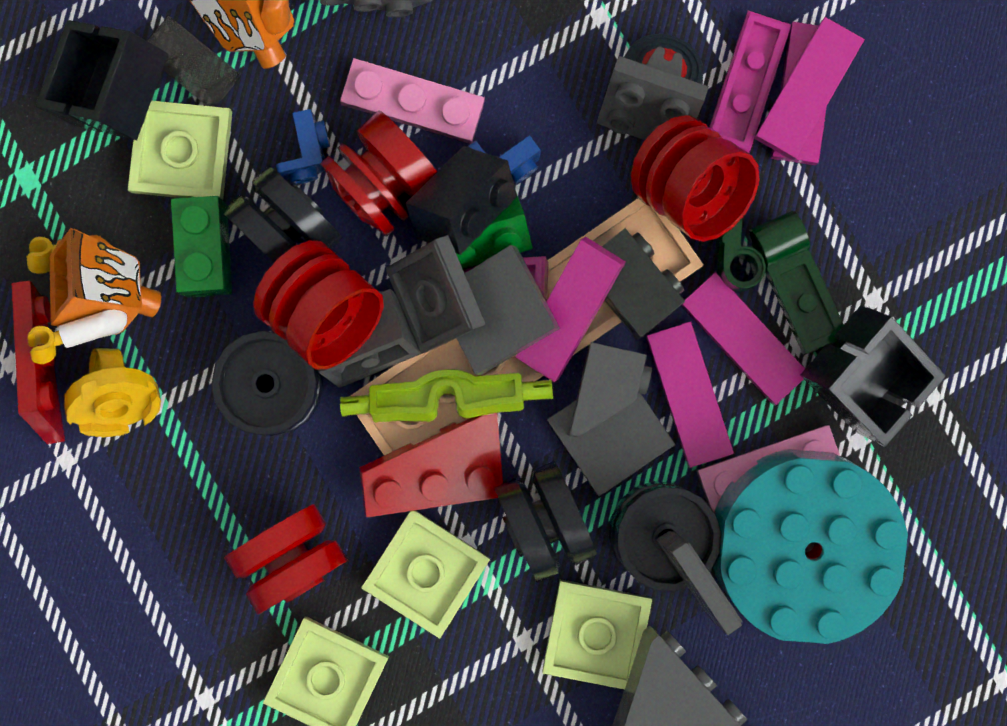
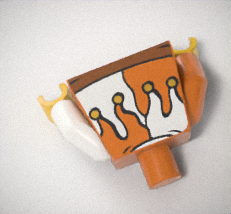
(249, 26)
(91, 291)

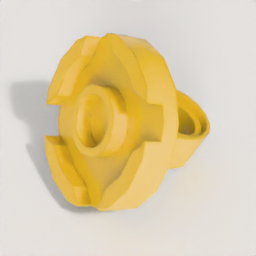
(111, 396)

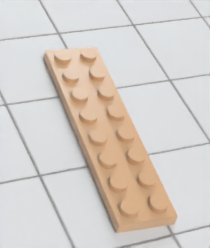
(670, 252)

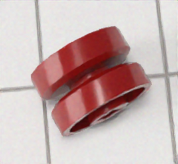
(286, 559)

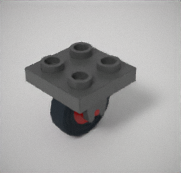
(653, 84)

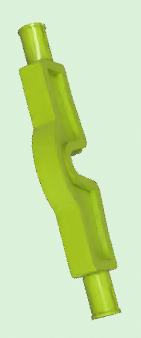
(420, 399)

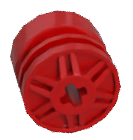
(380, 174)
(695, 177)
(318, 304)

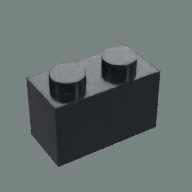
(462, 198)

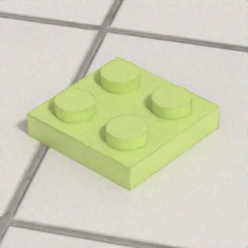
(181, 151)
(426, 573)
(595, 633)
(325, 677)

